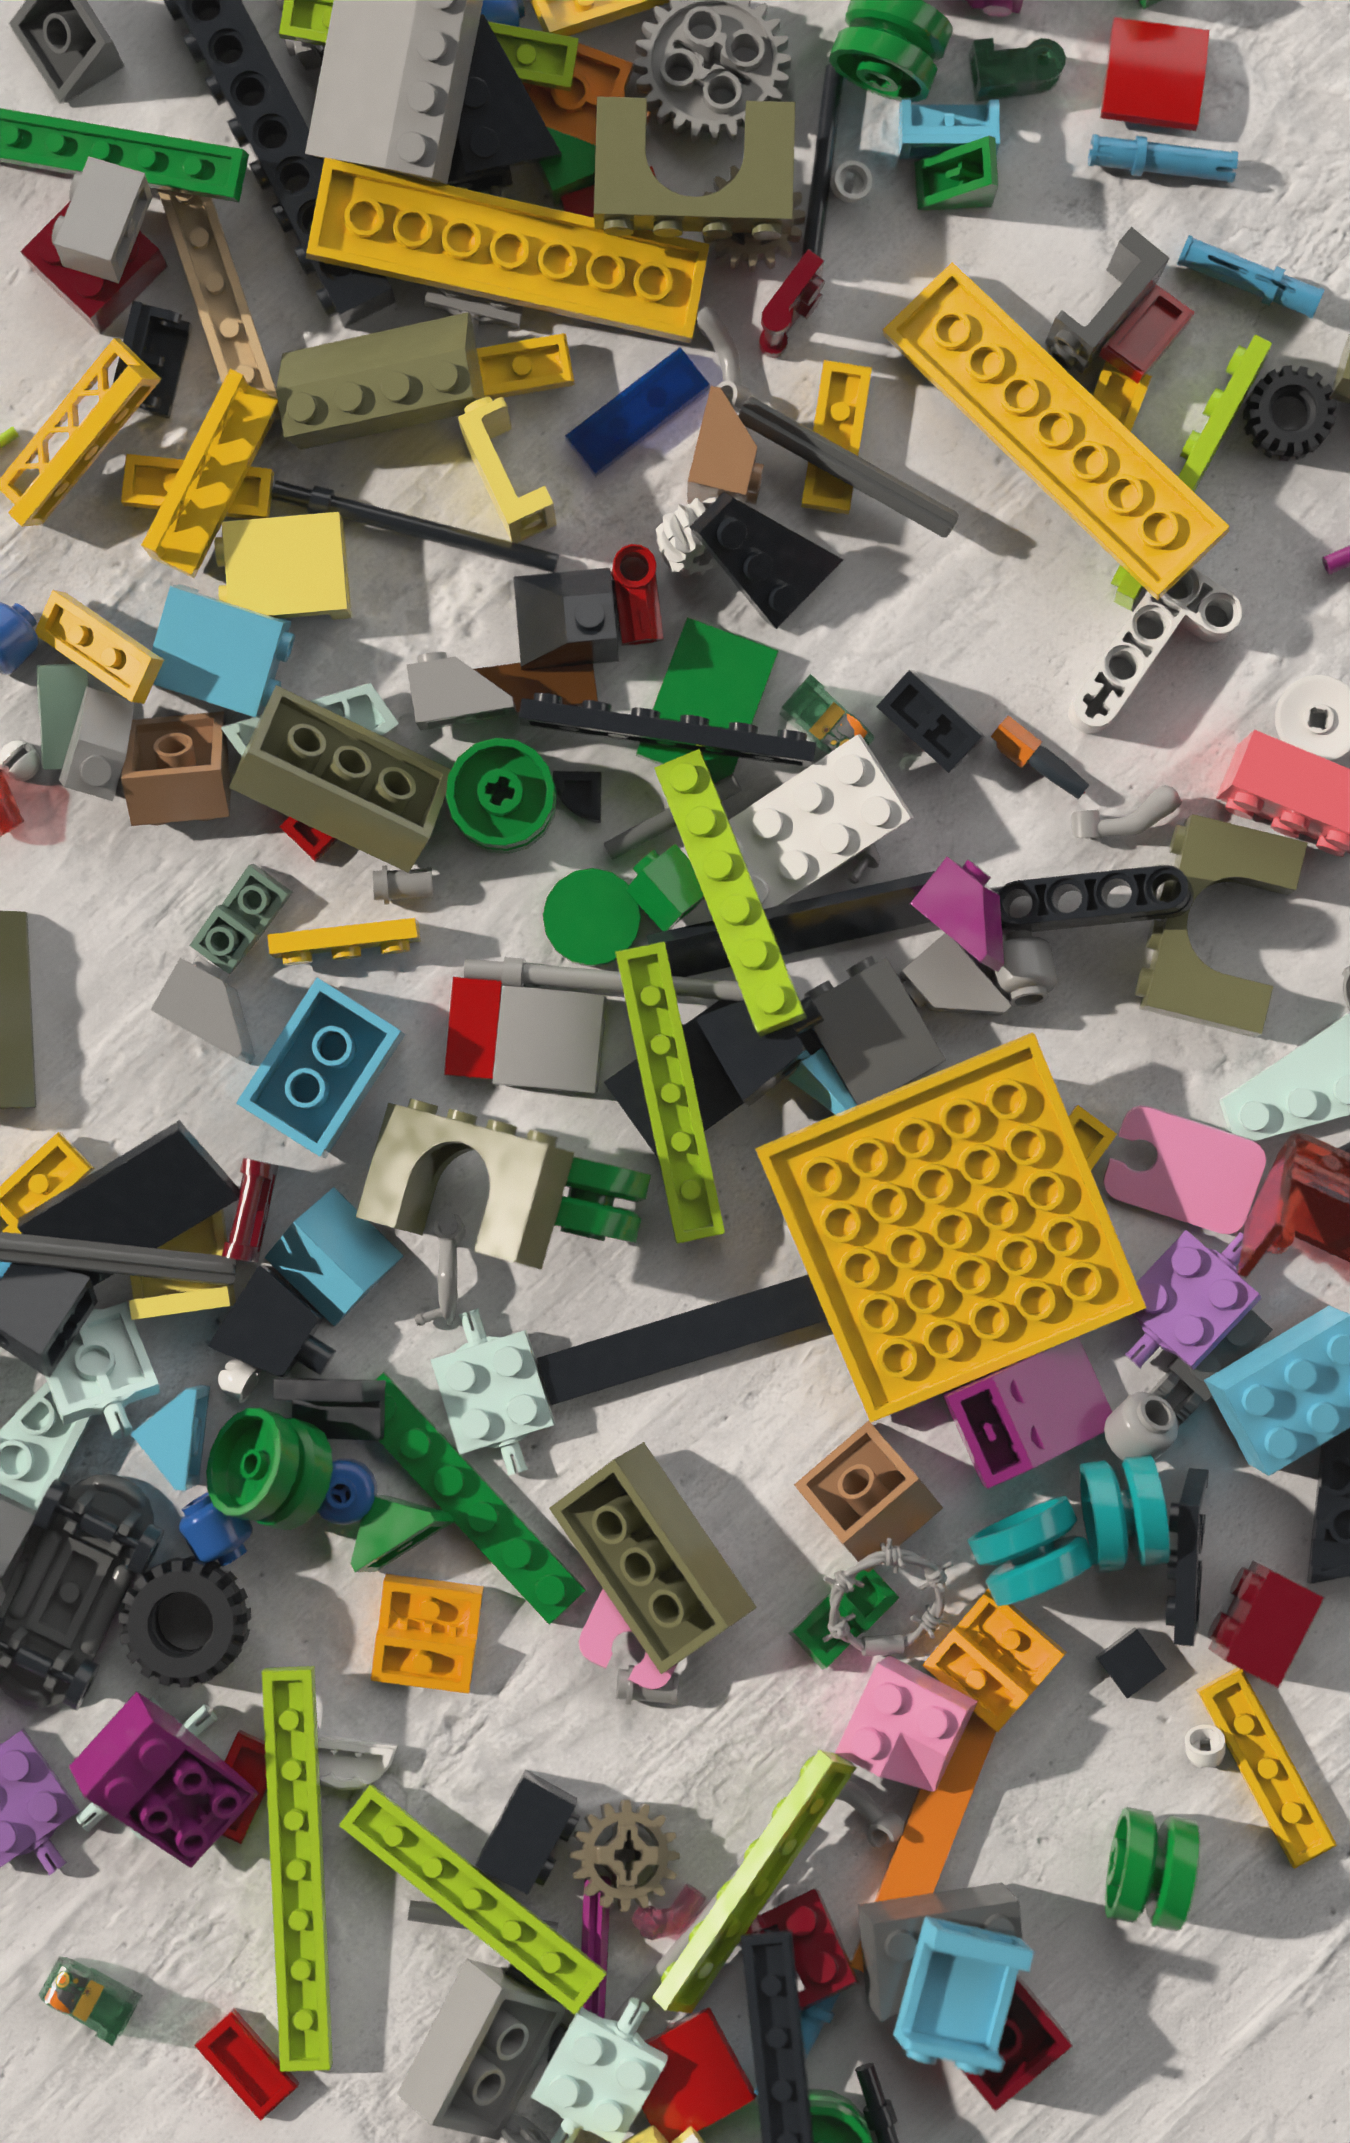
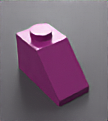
(965, 909)

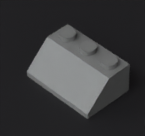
(481, 2051)

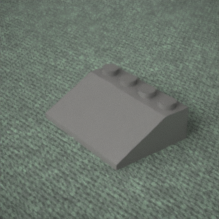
(394, 84)

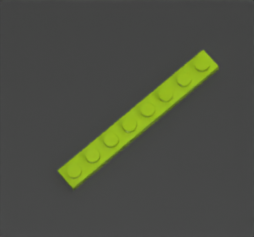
(297, 1868)

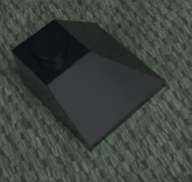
(565, 618)

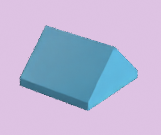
(333, 1256)
(176, 1437)

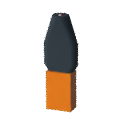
(1022, 746)

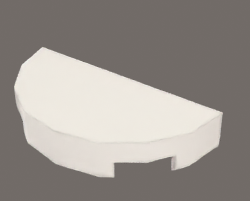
(352, 1762)

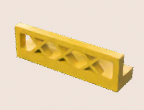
(84, 441)
(211, 475)

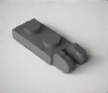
(1238, 1343)

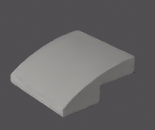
(550, 1039)

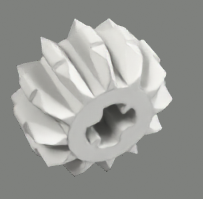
(680, 545)

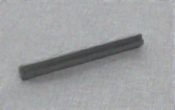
(848, 467)
(117, 1259)

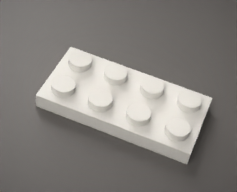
(817, 822)

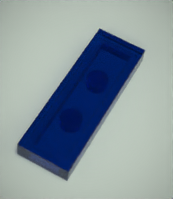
(637, 411)

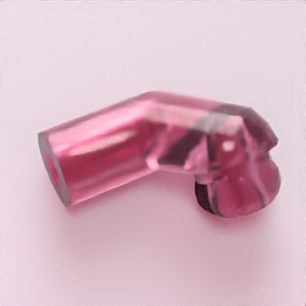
(672, 1920)

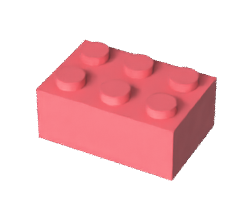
(1291, 790)

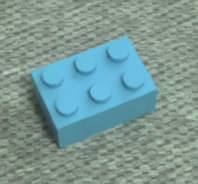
(320, 1068)
(1288, 1391)

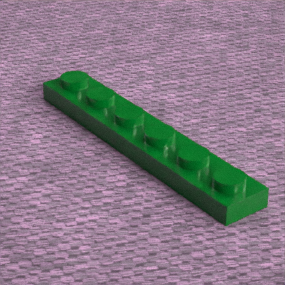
(166, 161)
(476, 1507)

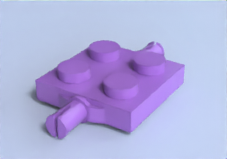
(1191, 1300)
(30, 1803)

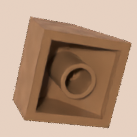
(724, 455)
(177, 769)
(868, 1494)

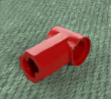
(637, 600)

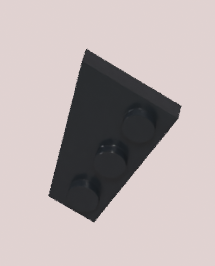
(497, 116)
(762, 557)
(1331, 1521)
(1184, 1566)

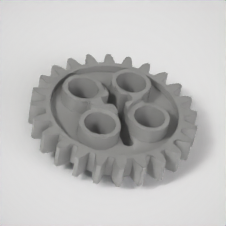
(689, 100)

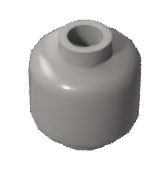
(1027, 969)
(1141, 1426)

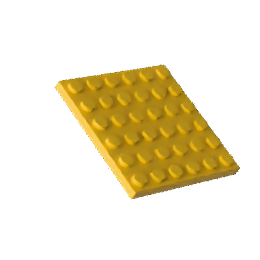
(951, 1227)

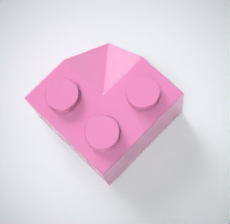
(906, 1725)

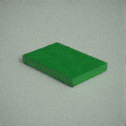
(715, 679)

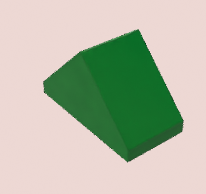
(572, 170)
(958, 177)
(392, 1530)

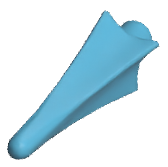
(822, 1082)

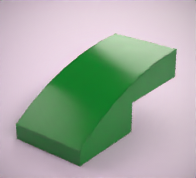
(866, 1603)

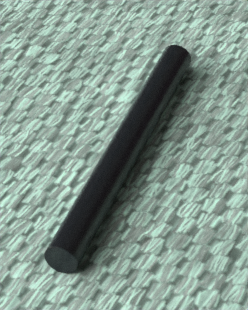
(823, 161)

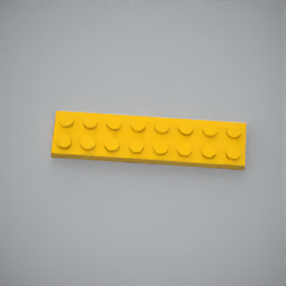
(505, 251)
(1055, 431)

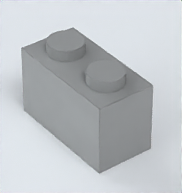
(102, 219)

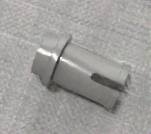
(402, 885)
(629, 1691)

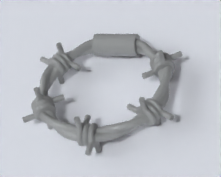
(893, 1643)

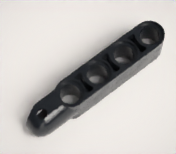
(1094, 892)

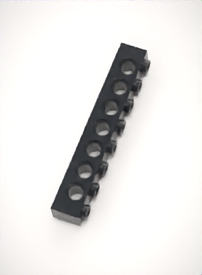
(348, 296)

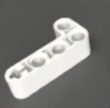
(1142, 652)

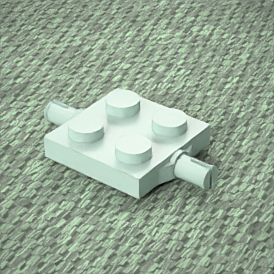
(103, 1370)
(492, 1392)
(600, 2075)

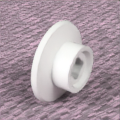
(1319, 695)

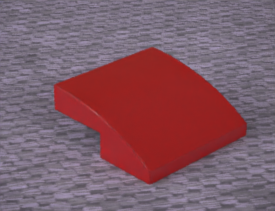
(1155, 74)
(699, 2078)

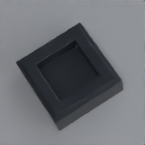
(1131, 1662)

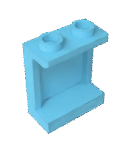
(220, 651)
(960, 1994)

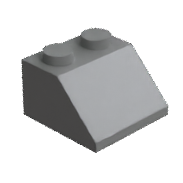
(206, 1006)

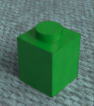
(666, 887)

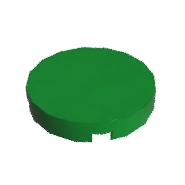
(591, 917)

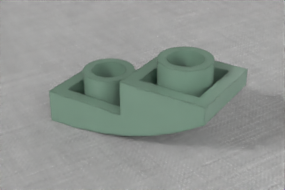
(59, 701)
(241, 918)

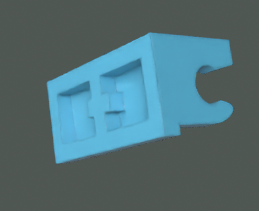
(937, 128)

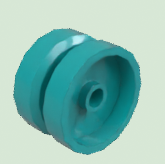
(1124, 1513)
(1035, 1558)

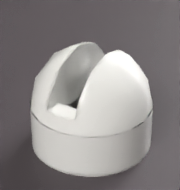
(860, 183)
(26, 766)
(239, 1380)
(1204, 1735)

